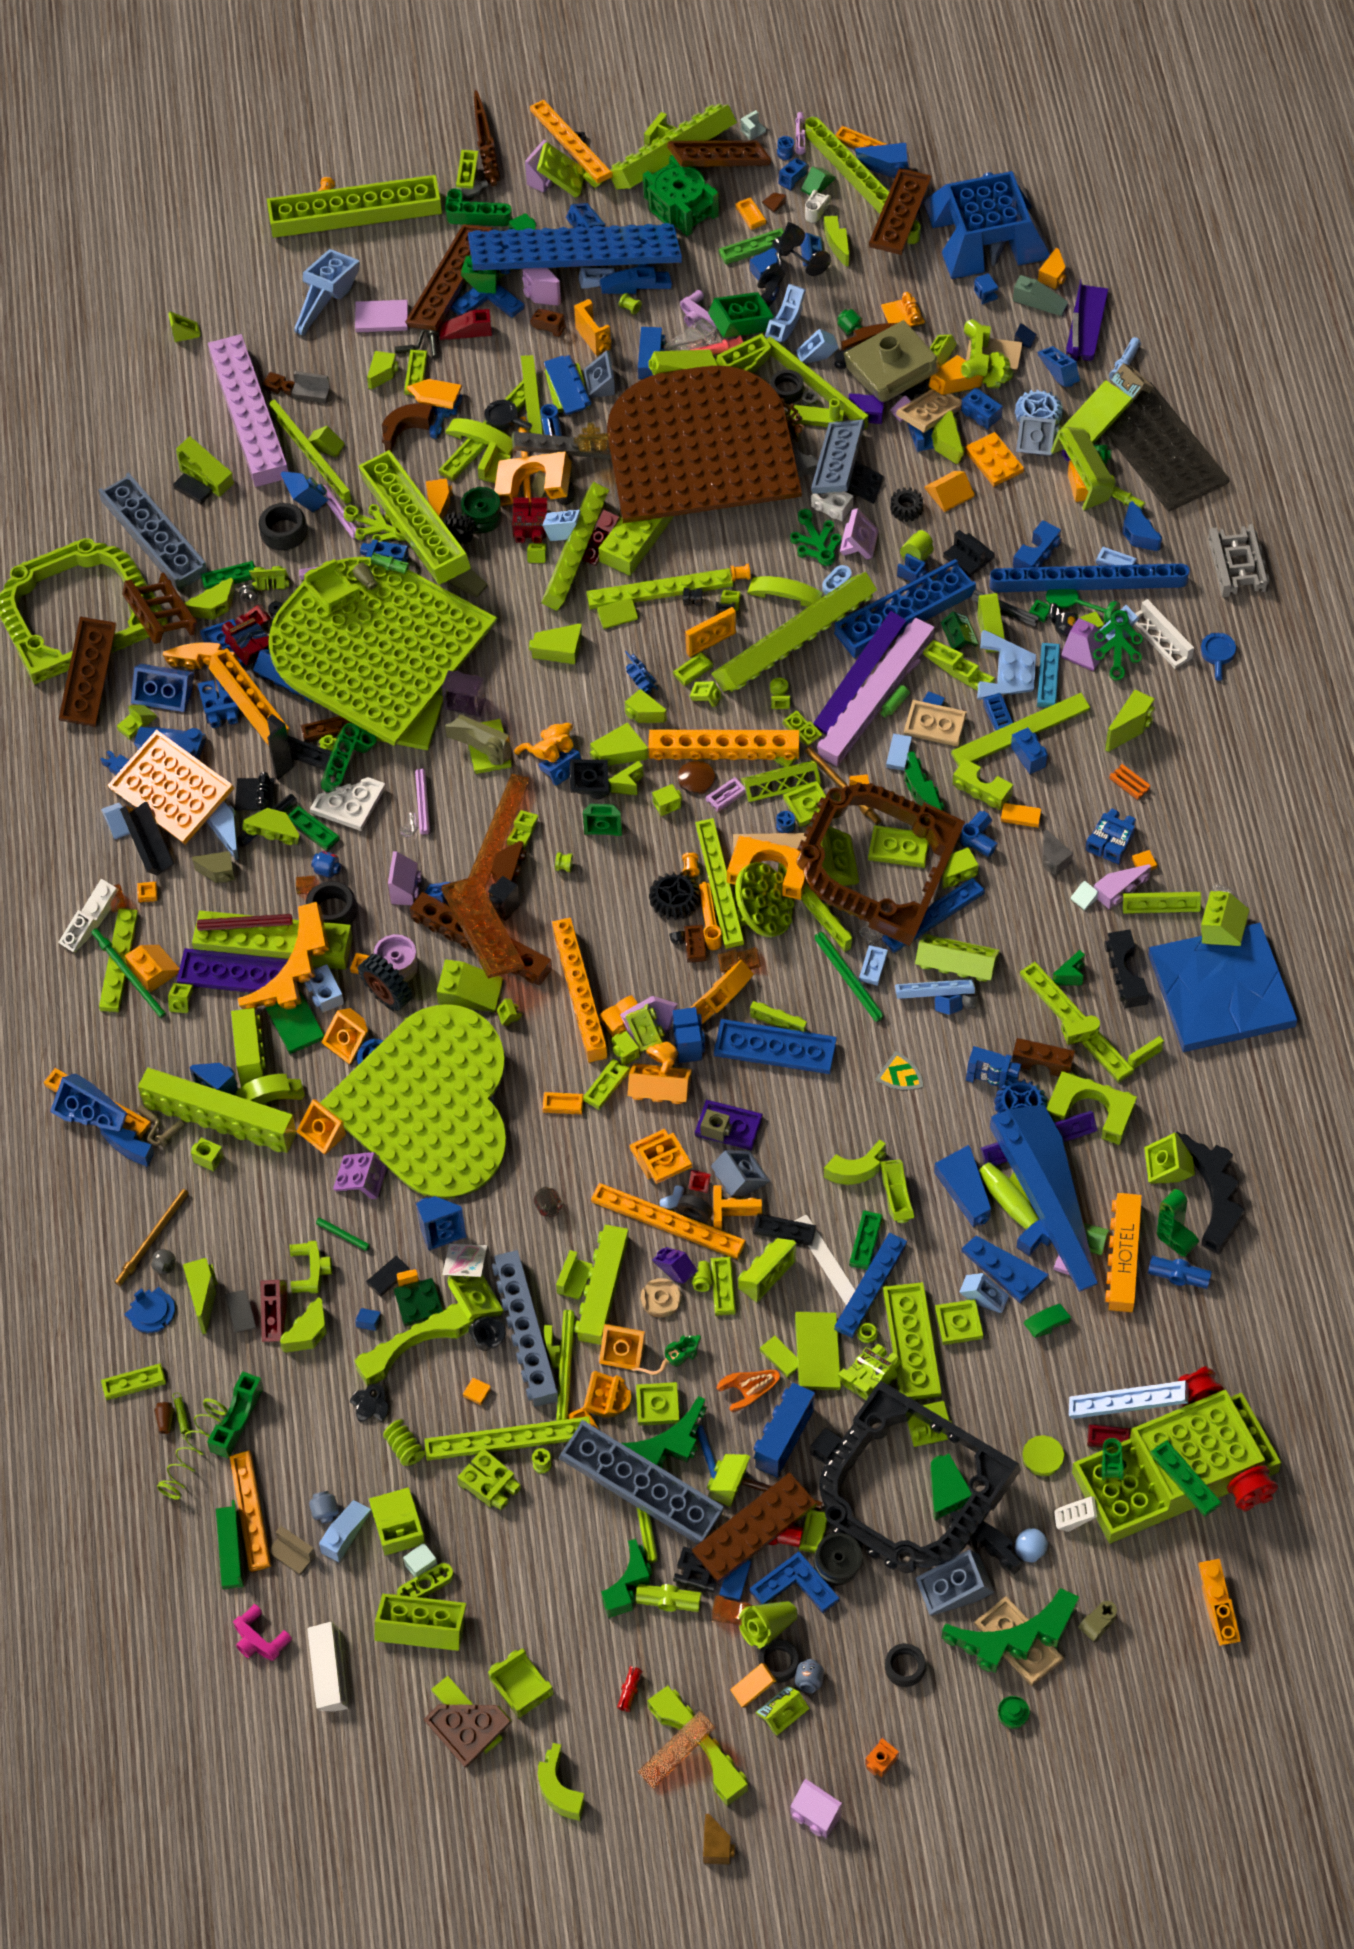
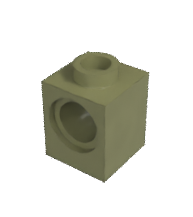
(715, 1118)

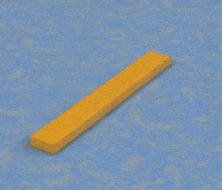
(571, 141)
(668, 1221)

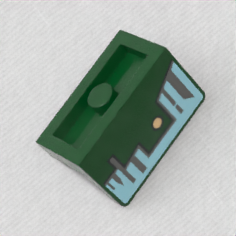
(958, 631)

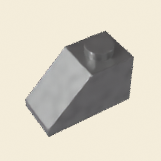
(1055, 854)

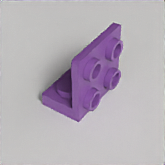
(361, 1172)

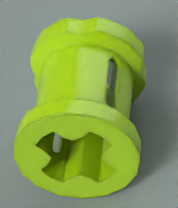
(630, 303)
(541, 1467)

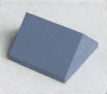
(600, 377)

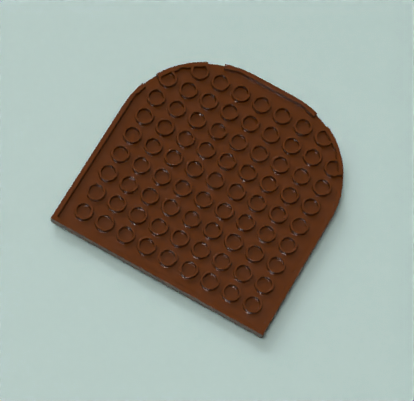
(700, 444)

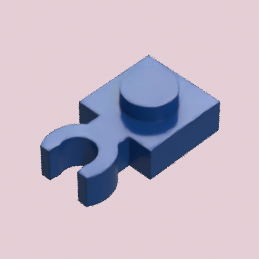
(114, 764)

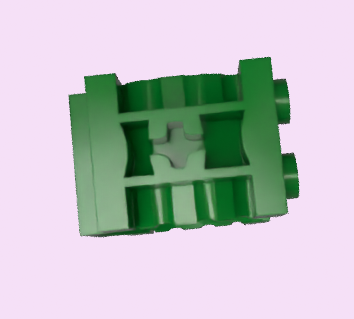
(680, 196)

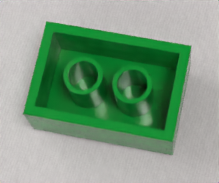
(740, 314)

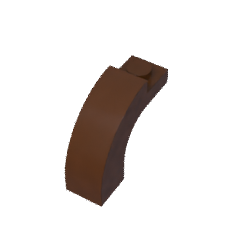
(403, 418)

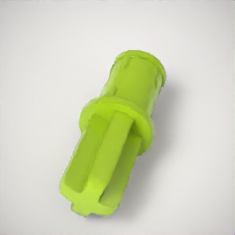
(1126, 497)

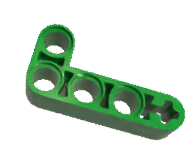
(475, 212)
(342, 758)
(1171, 1224)

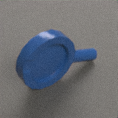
(1218, 650)

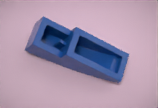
(128, 1145)
(1032, 1238)

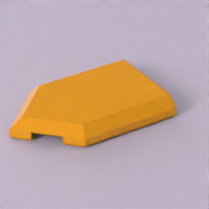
(435, 393)

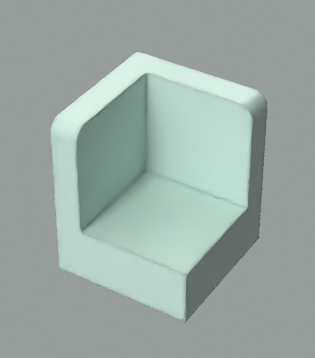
(751, 126)
(419, 1560)

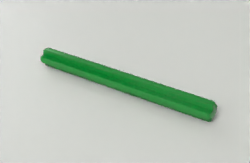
(849, 976)

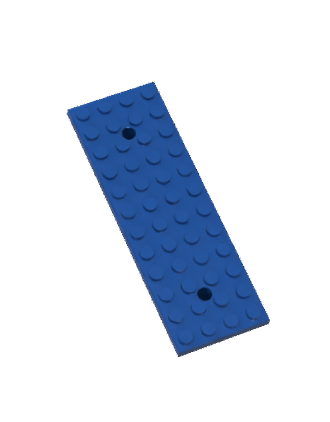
(573, 247)

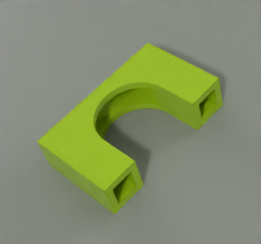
(1073, 1088)

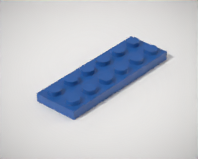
(775, 1046)

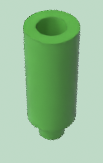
(894, 701)

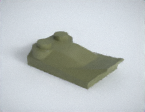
(481, 737)

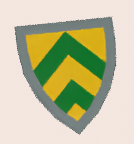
(900, 1073)

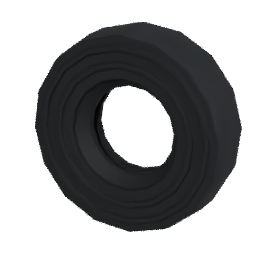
(695, 1208)

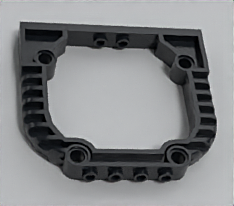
(889, 1408)

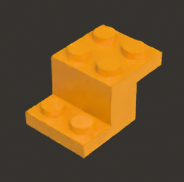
(660, 1156)

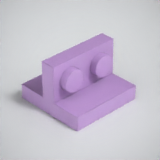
(859, 535)

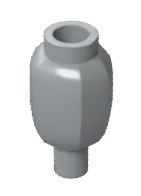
(467, 193)

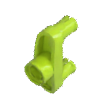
(318, 1267)

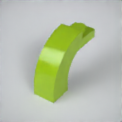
(560, 1799)

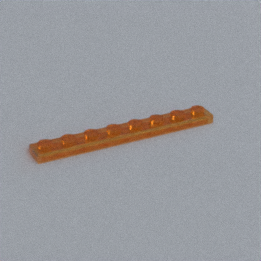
(499, 827)

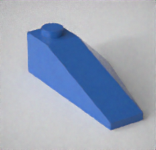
(85, 1103)

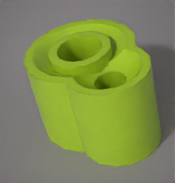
(918, 546)

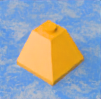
(345, 1034)

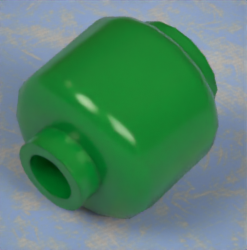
(849, 321)

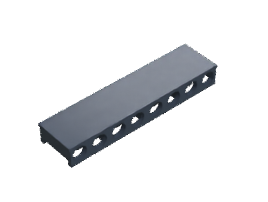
(153, 532)
(641, 1483)

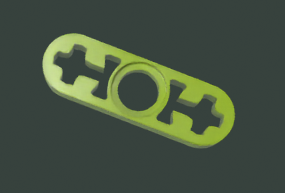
(441, 1581)

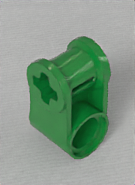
(1112, 1463)

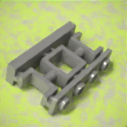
(1223, 562)

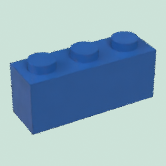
(650, 340)

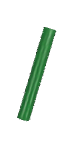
(342, 1234)

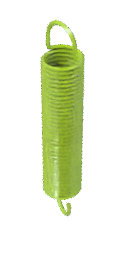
(181, 1415)

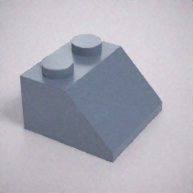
(739, 1172)

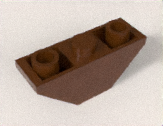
(508, 862)

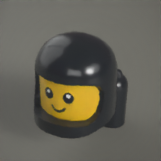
(1062, 621)

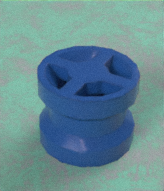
(783, 818)

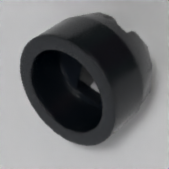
(675, 936)

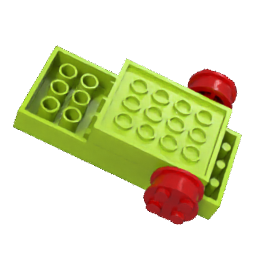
(1211, 1433)

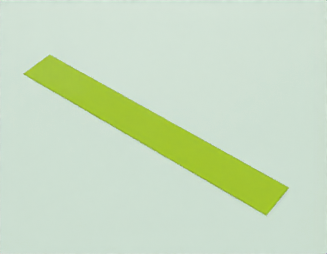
(531, 393)

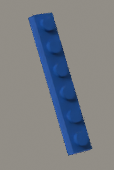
(870, 1285)

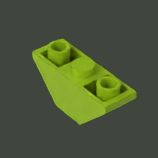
(947, 438)
(212, 601)
(272, 825)
(306, 1330)

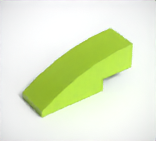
(837, 239)

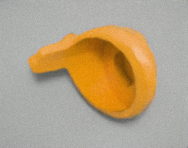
(663, 1053)

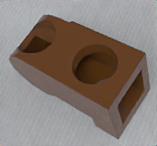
(548, 321)

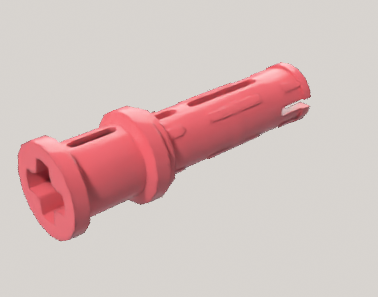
(723, 346)

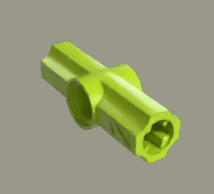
(668, 1598)

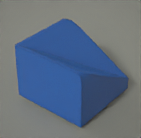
(948, 1004)

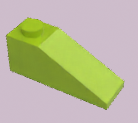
(467, 169)

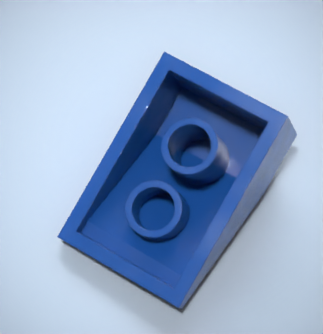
(884, 158)

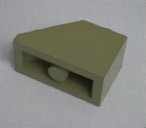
(215, 866)

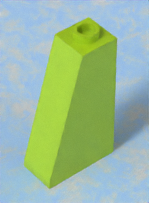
(677, 360)

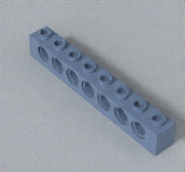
(511, 1264)

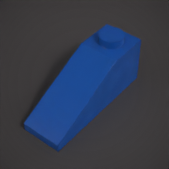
(1060, 366)

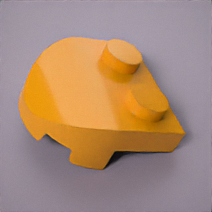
(606, 1395)

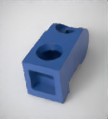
(792, 173)

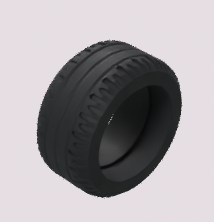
(281, 512)
(339, 891)

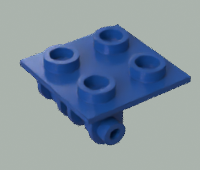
(639, 674)

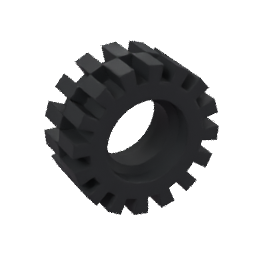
(906, 512)
(460, 527)

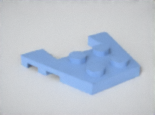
(1015, 668)

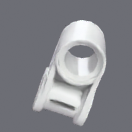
(816, 206)

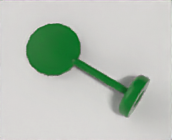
(1068, 597)

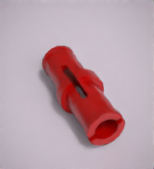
(629, 1689)

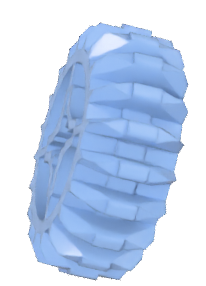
(1038, 404)

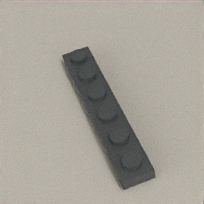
(552, 444)

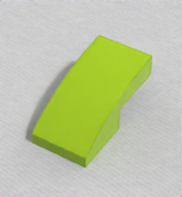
(523, 828)

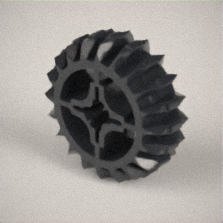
(682, 902)

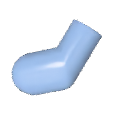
(672, 1201)

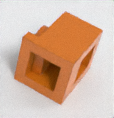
(878, 1766)

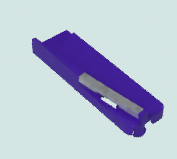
(1086, 322)

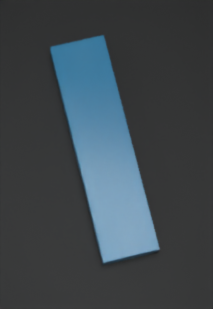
(1048, 674)

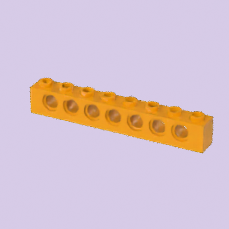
(723, 744)
(579, 990)

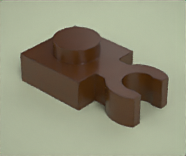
(276, 383)

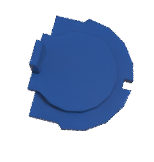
(151, 1310)

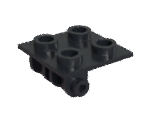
(865, 482)
(254, 793)

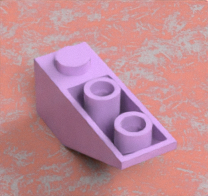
(1114, 884)

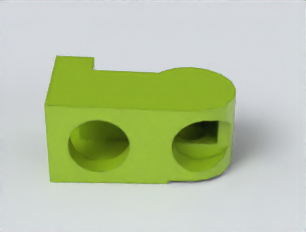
(1080, 1030)

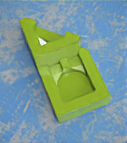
(552, 1351)

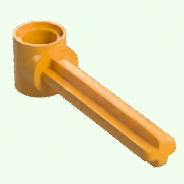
(711, 928)

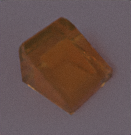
(305, 884)

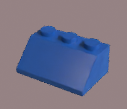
(162, 687)
(440, 1222)

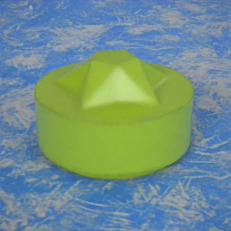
(779, 686)

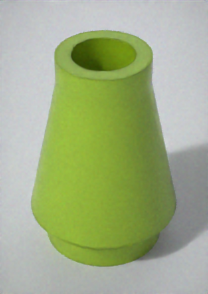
(702, 1278)

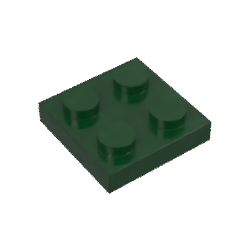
(417, 1301)

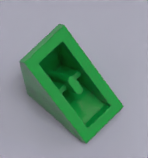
(817, 180)

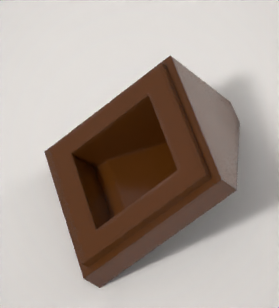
(774, 201)

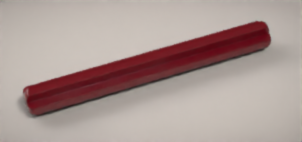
(244, 922)

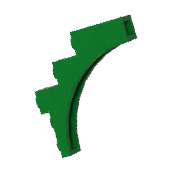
(675, 1440)
(1019, 1640)

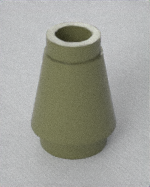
(364, 575)

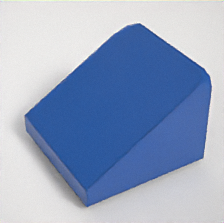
(367, 1319)

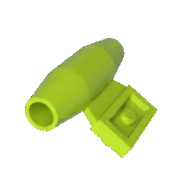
(1009, 1195)

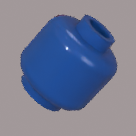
(326, 864)

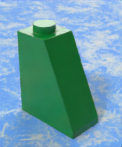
(947, 1486)

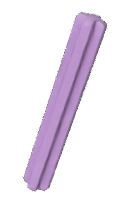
(338, 510)
(422, 800)

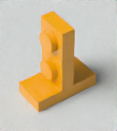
(733, 1207)

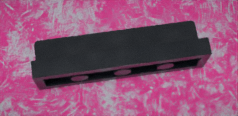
(279, 747)
(147, 838)

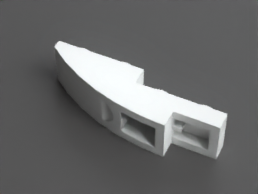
(90, 917)

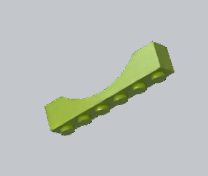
(377, 1363)
(670, 1711)

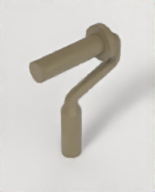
(161, 1140)

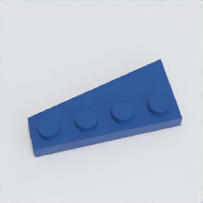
(1005, 1269)

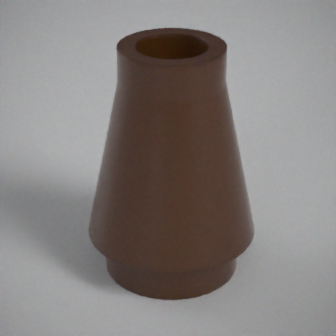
(164, 1415)

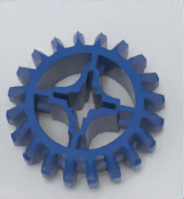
(1019, 1095)

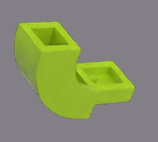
(271, 1088)
(858, 1170)

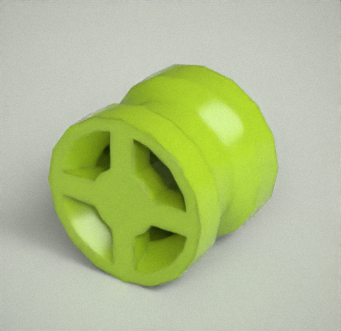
(563, 862)

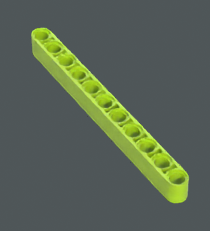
(851, 168)

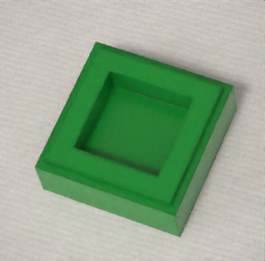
(1040, 609)

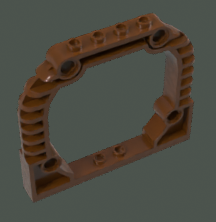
(927, 822)

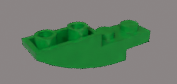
(918, 786)

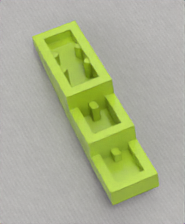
(955, 664)

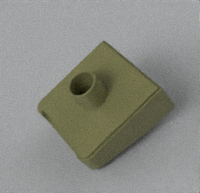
(891, 361)

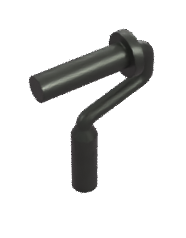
(431, 334)

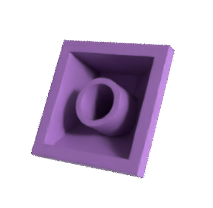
(1081, 645)

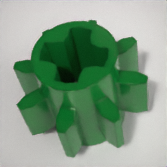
(1104, 453)

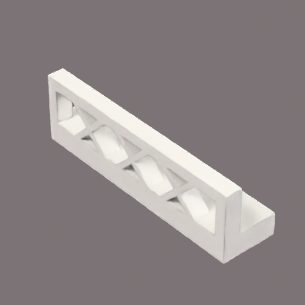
(1167, 633)

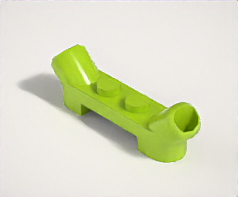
(980, 338)

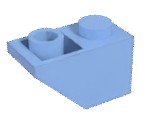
(560, 524)

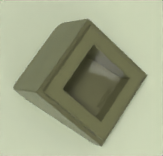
(538, 485)

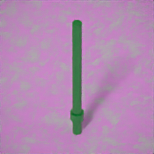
(106, 945)

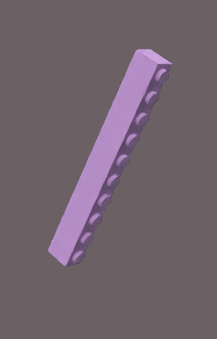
(875, 693)

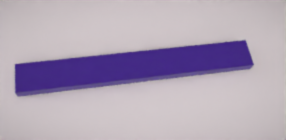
(859, 672)

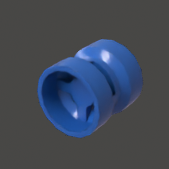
(785, 147)

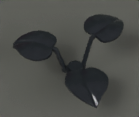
(793, 237)

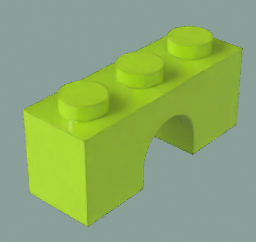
(992, 793)

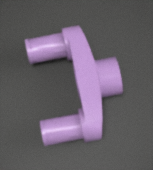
(693, 310)

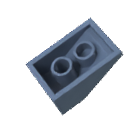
(955, 1583)

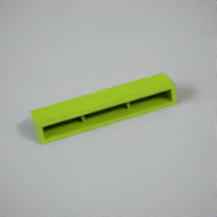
(603, 1284)

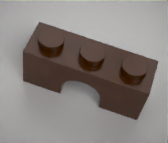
(1031, 1053)

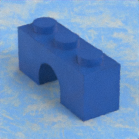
(1046, 538)

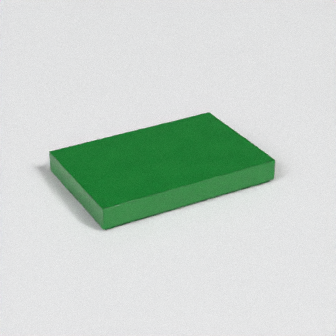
(295, 1026)

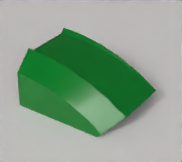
(602, 820)

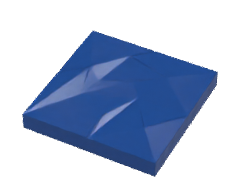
(1222, 989)

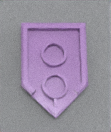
(663, 1010)

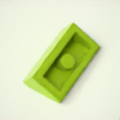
(943, 347)
(617, 613)

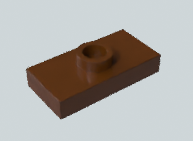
(695, 943)

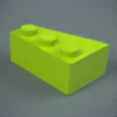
(204, 467)

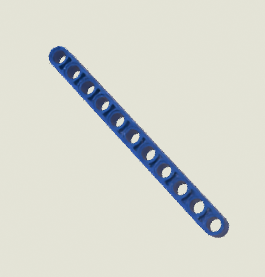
(1089, 577)

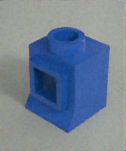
(984, 288)
(913, 568)

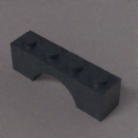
(1131, 988)

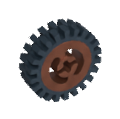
(385, 982)

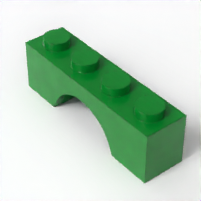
(227, 1433)

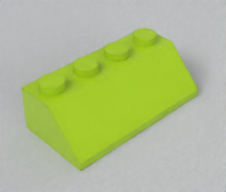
(957, 957)
(420, 1622)

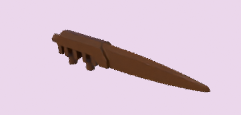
(485, 143)

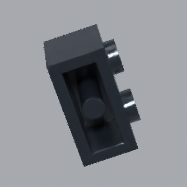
(504, 897)

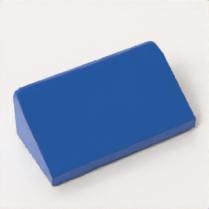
(810, 246)

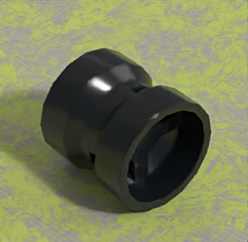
(692, 596)

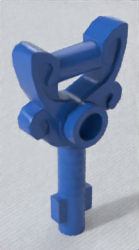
(441, 414)

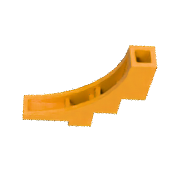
(299, 967)

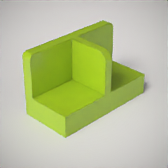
(657, 129)

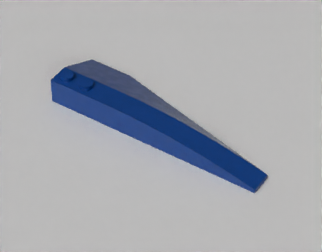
(1042, 1168)

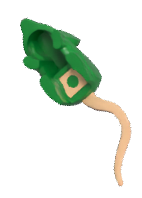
(677, 1353)

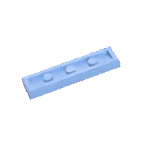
(938, 988)

